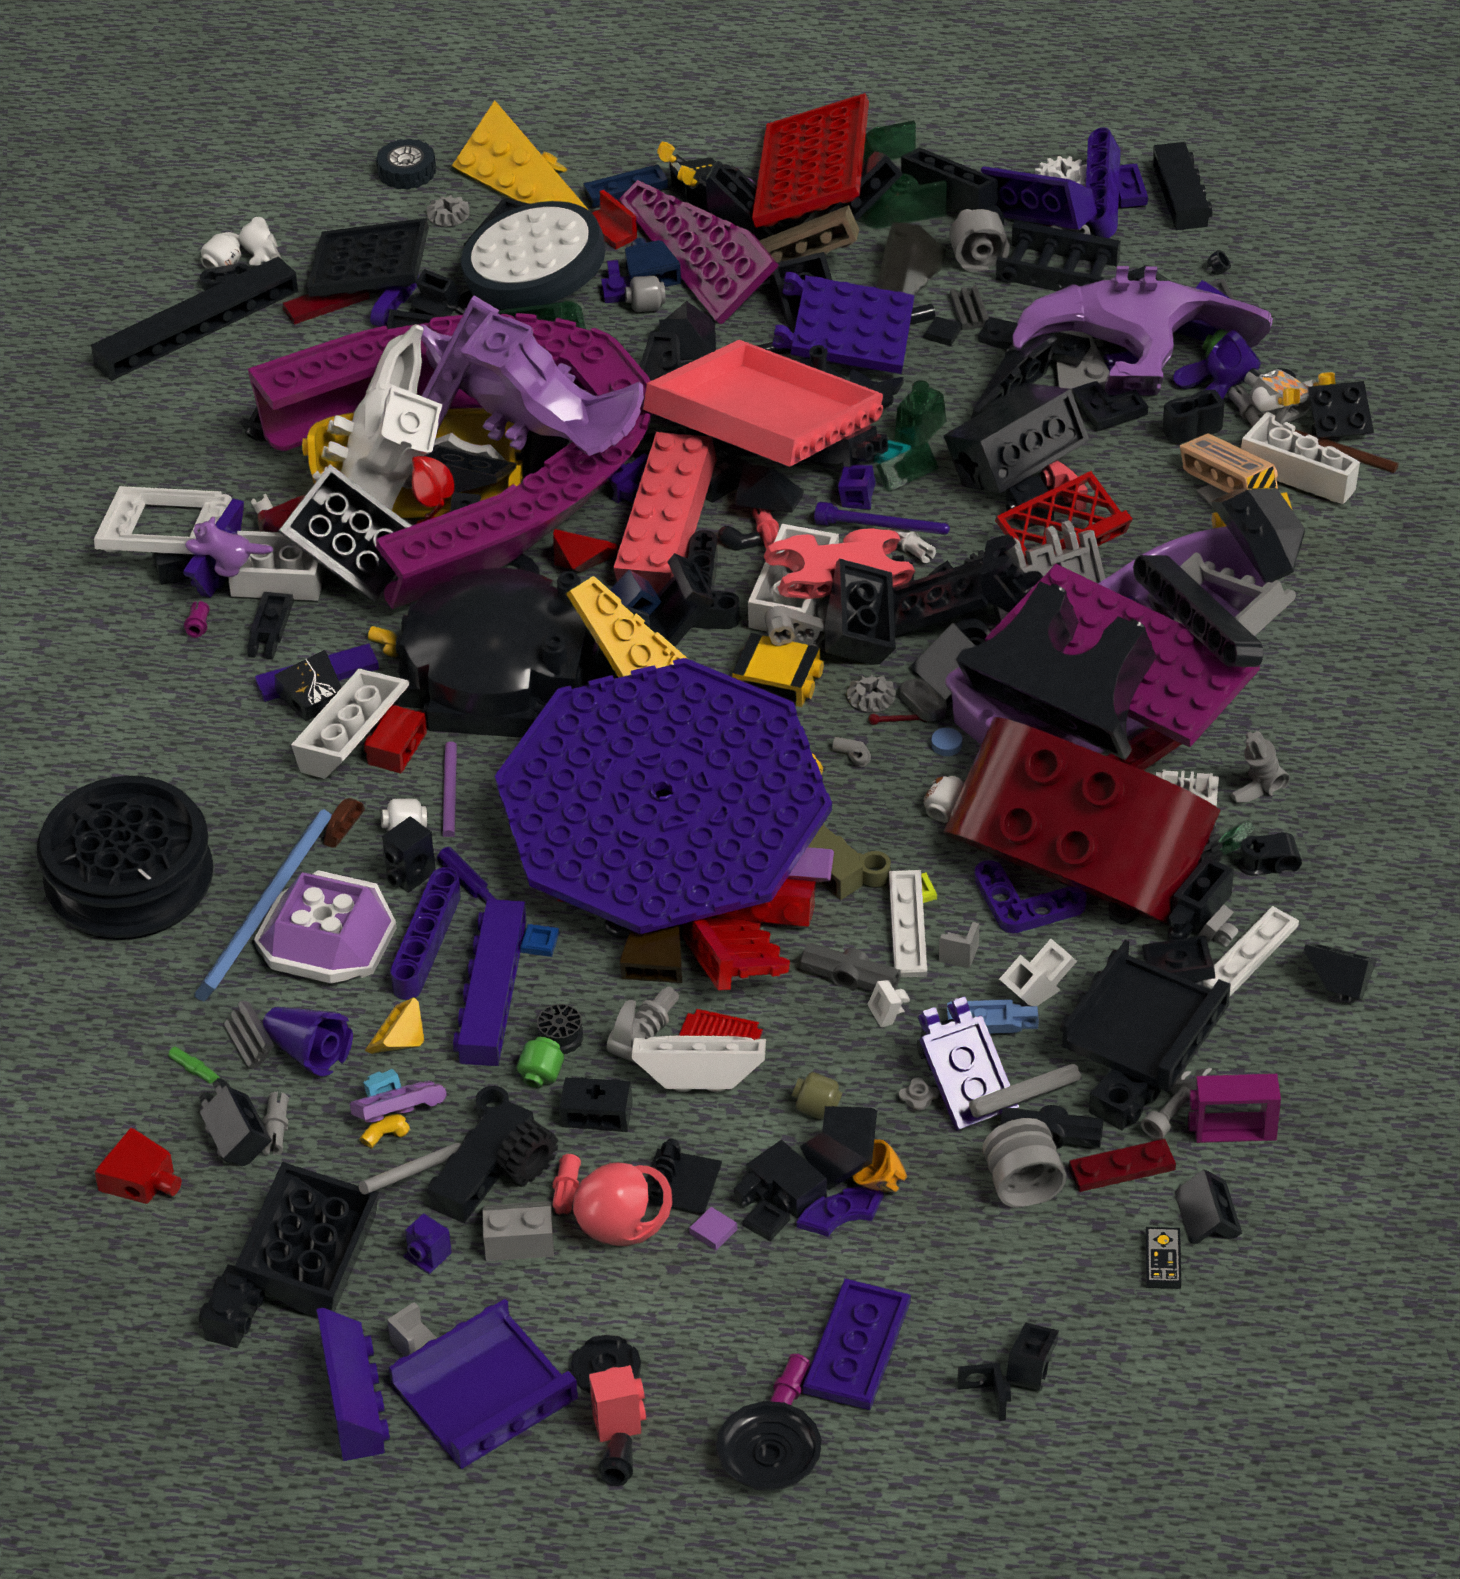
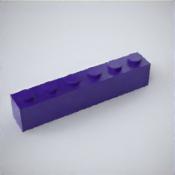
(491, 983)

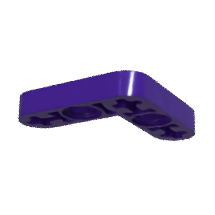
(1024, 909)

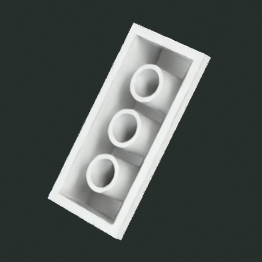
(345, 721)

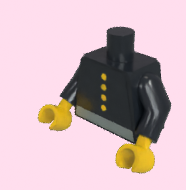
(687, 177)

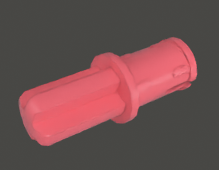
(766, 525)
(566, 1183)

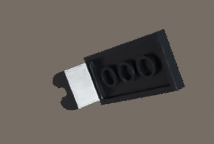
(964, 588)

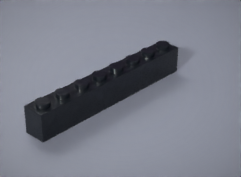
(194, 318)

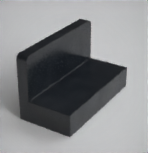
(1207, 1207)

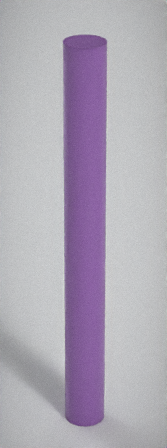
(449, 792)

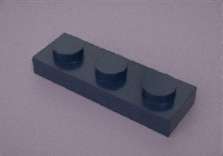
(620, 183)

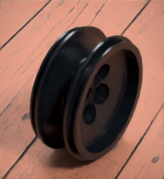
(125, 857)

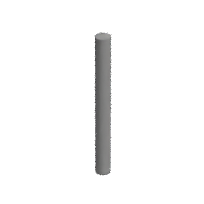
(407, 1169)

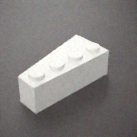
(1302, 460)

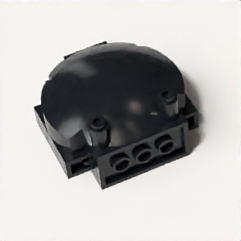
(490, 649)

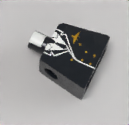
(308, 685)

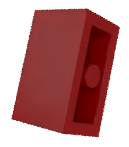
(395, 738)

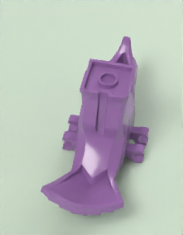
(1139, 318)
(524, 386)

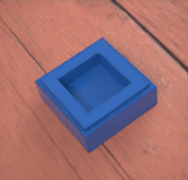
(539, 940)

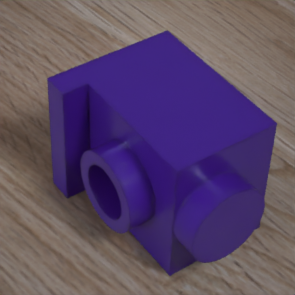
(857, 486)
(427, 1243)

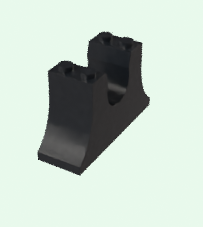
(1074, 693)

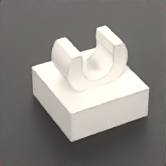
(886, 1003)

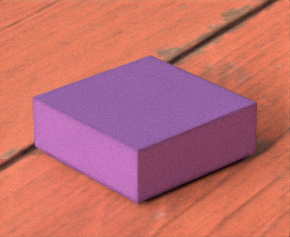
(713, 1228)

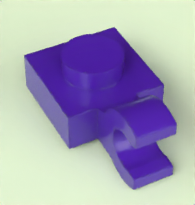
(614, 285)

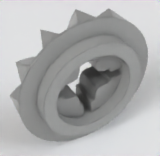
(443, 217)
(874, 701)

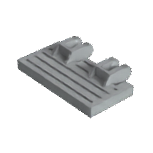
(1081, 560)

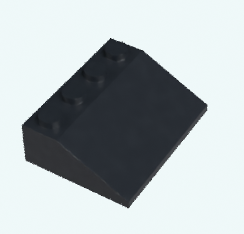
(340, 529)
(307, 1238)

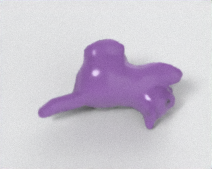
(226, 548)

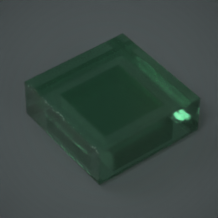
(1234, 836)

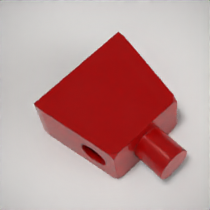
(137, 1169)

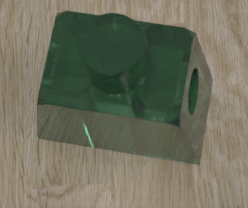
(919, 415)

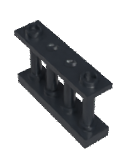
(1055, 242)

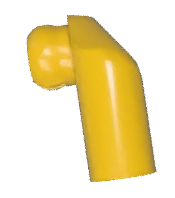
(384, 637)
(391, 1123)

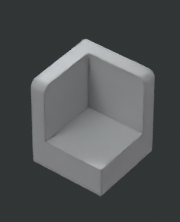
(959, 949)
(407, 1330)

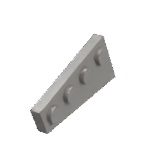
(1089, 370)

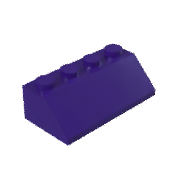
(1042, 198)
(352, 1387)

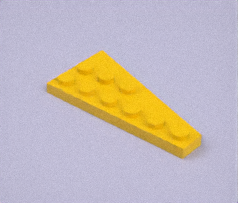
(510, 163)
(618, 632)

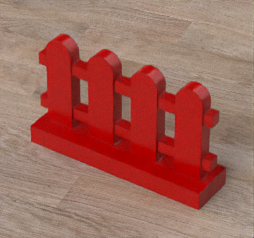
(733, 949)

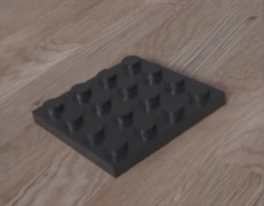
(368, 257)

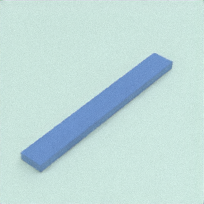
(262, 905)

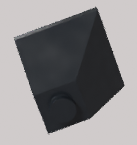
(1341, 970)

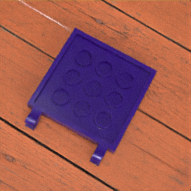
(851, 320)

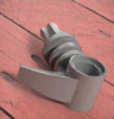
(1263, 770)
(642, 1024)

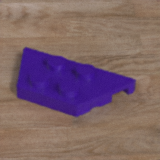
(202, 566)

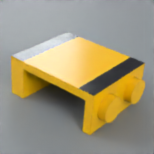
(784, 666)

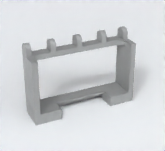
(1268, 599)

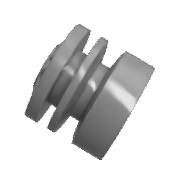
(1024, 1162)

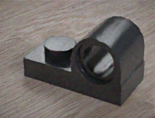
(1030, 1356)

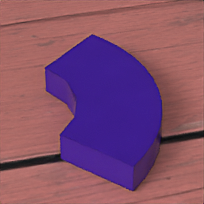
(833, 1211)

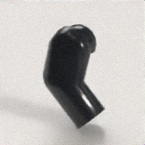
(736, 540)

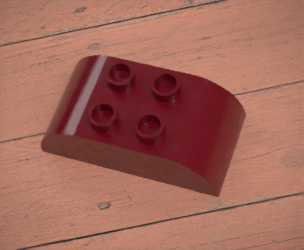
(1081, 818)

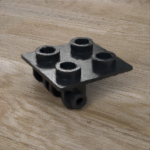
(1340, 410)
(688, 1176)

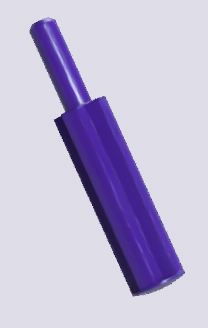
(467, 875)

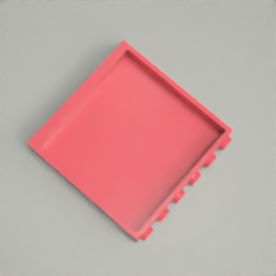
(763, 402)

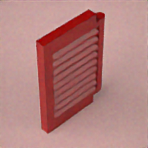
(716, 1024)

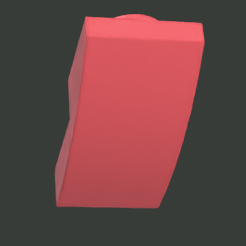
(1058, 474)

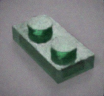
(907, 466)

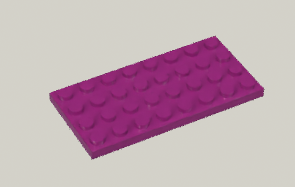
(1186, 681)

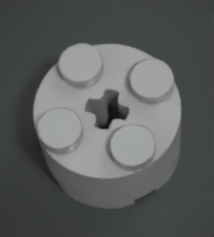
(978, 239)

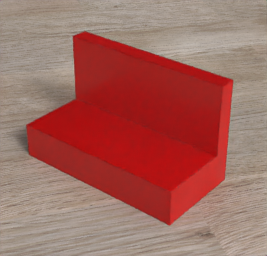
(615, 221)

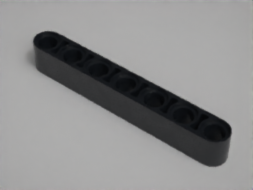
(1198, 611)

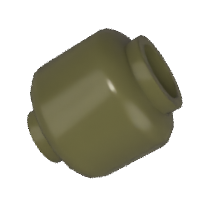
(815, 1094)

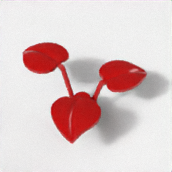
(431, 484)

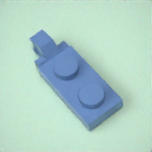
(1003, 1015)

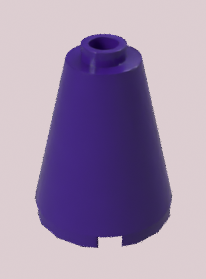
(310, 1036)

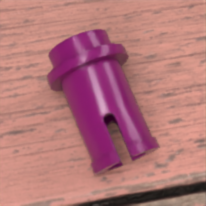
(196, 623)

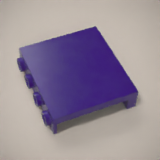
(481, 1384)

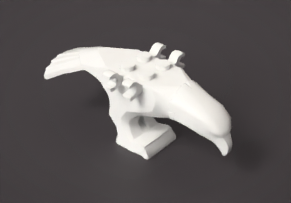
(388, 424)

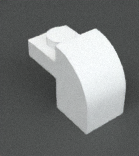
(1038, 979)

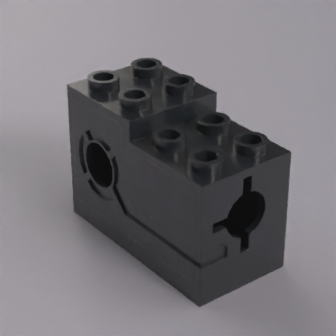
(1016, 437)

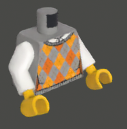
(1282, 393)

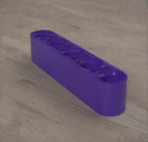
(1103, 179)
(425, 933)

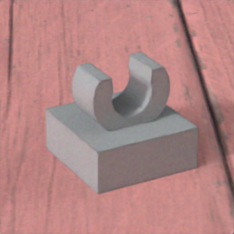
(1219, 928)

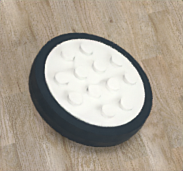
(533, 255)

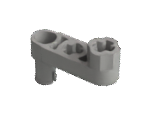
(784, 626)

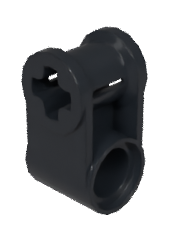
(1272, 852)

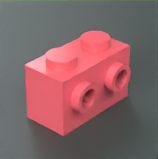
(617, 1402)

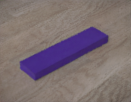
(344, 664)

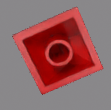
(581, 551)

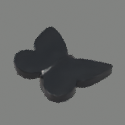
(887, 387)

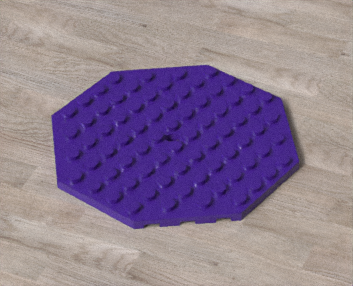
(603, 840)

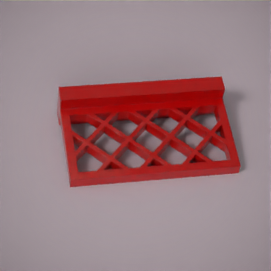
(1104, 528)

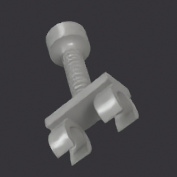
(1157, 1123)

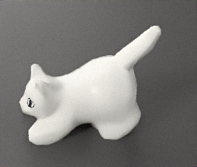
(257, 241)

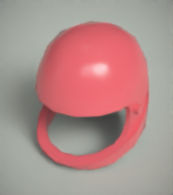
(615, 1200)

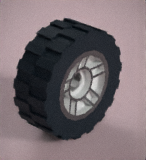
(406, 164)

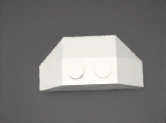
(698, 1060)

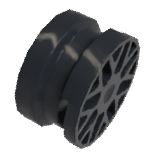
(562, 1026)

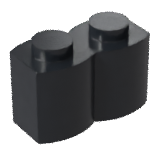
(1193, 416)

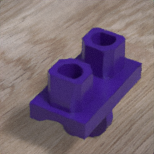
(627, 479)

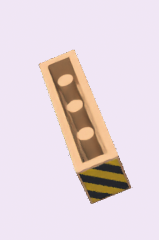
(1226, 465)

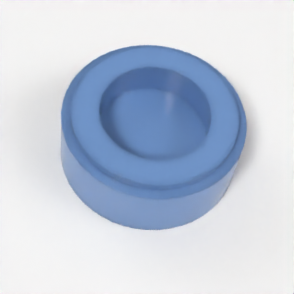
(946, 741)

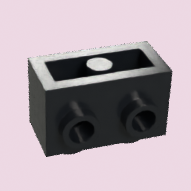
(230, 1308)

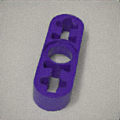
(389, 300)

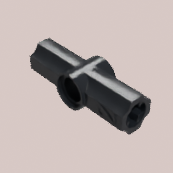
(1063, 1127)

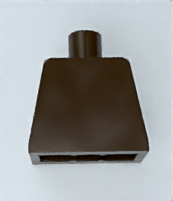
(653, 956)

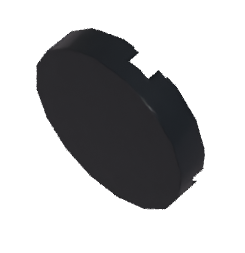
(597, 1355)

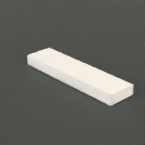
(908, 923)
(1253, 948)

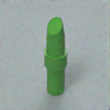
(192, 1065)

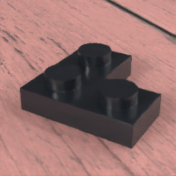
(1106, 410)

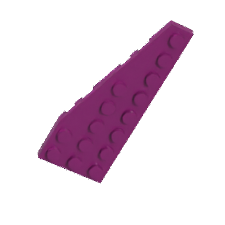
(715, 256)

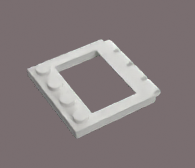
(122, 516)

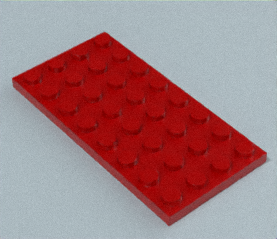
(811, 161)

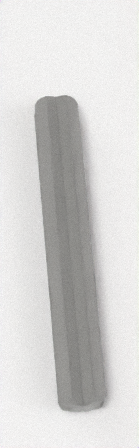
(1024, 1090)

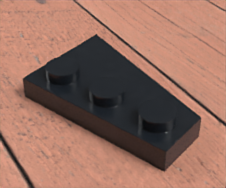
(661, 354)

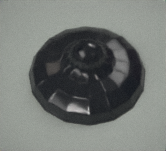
(768, 1445)

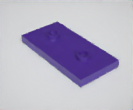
(857, 1344)

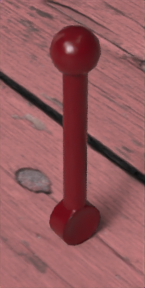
(874, 719)

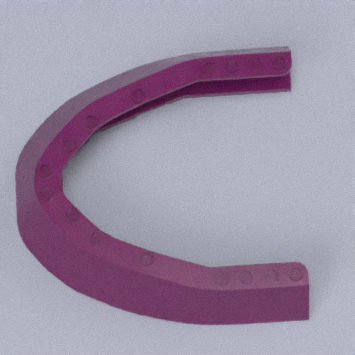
(488, 534)

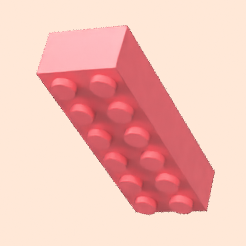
(666, 506)

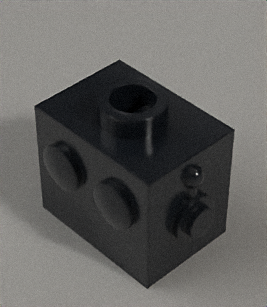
(1025, 491)

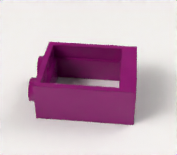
(1235, 1125)

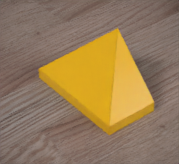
(400, 1029)

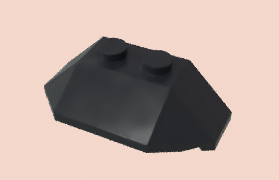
(733, 199)
(1263, 529)

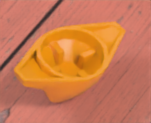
(884, 1170)

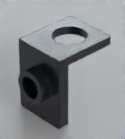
(992, 1378)

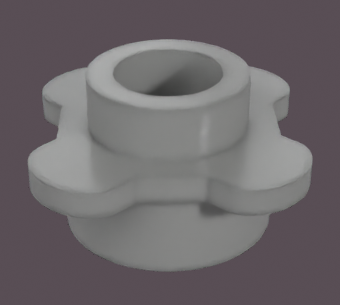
(915, 1100)

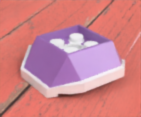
(326, 928)

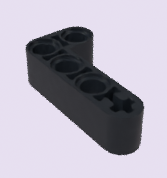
(725, 610)

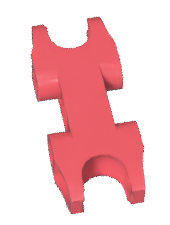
(815, 564)

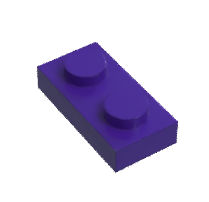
(1131, 187)

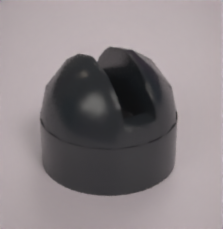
(1219, 262)

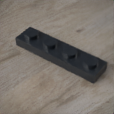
(1067, 348)

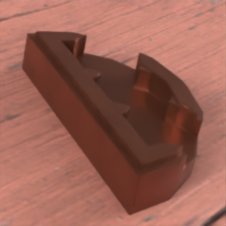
(342, 821)

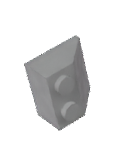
(518, 1231)

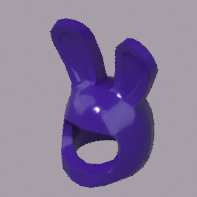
(1226, 363)

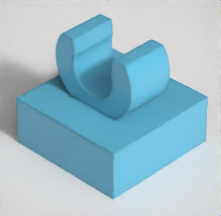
(381, 1082)

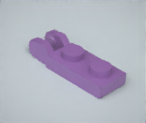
(397, 1100)

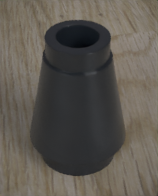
(617, 1460)

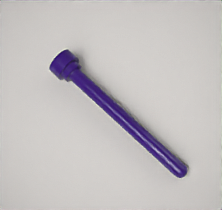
(827, 513)

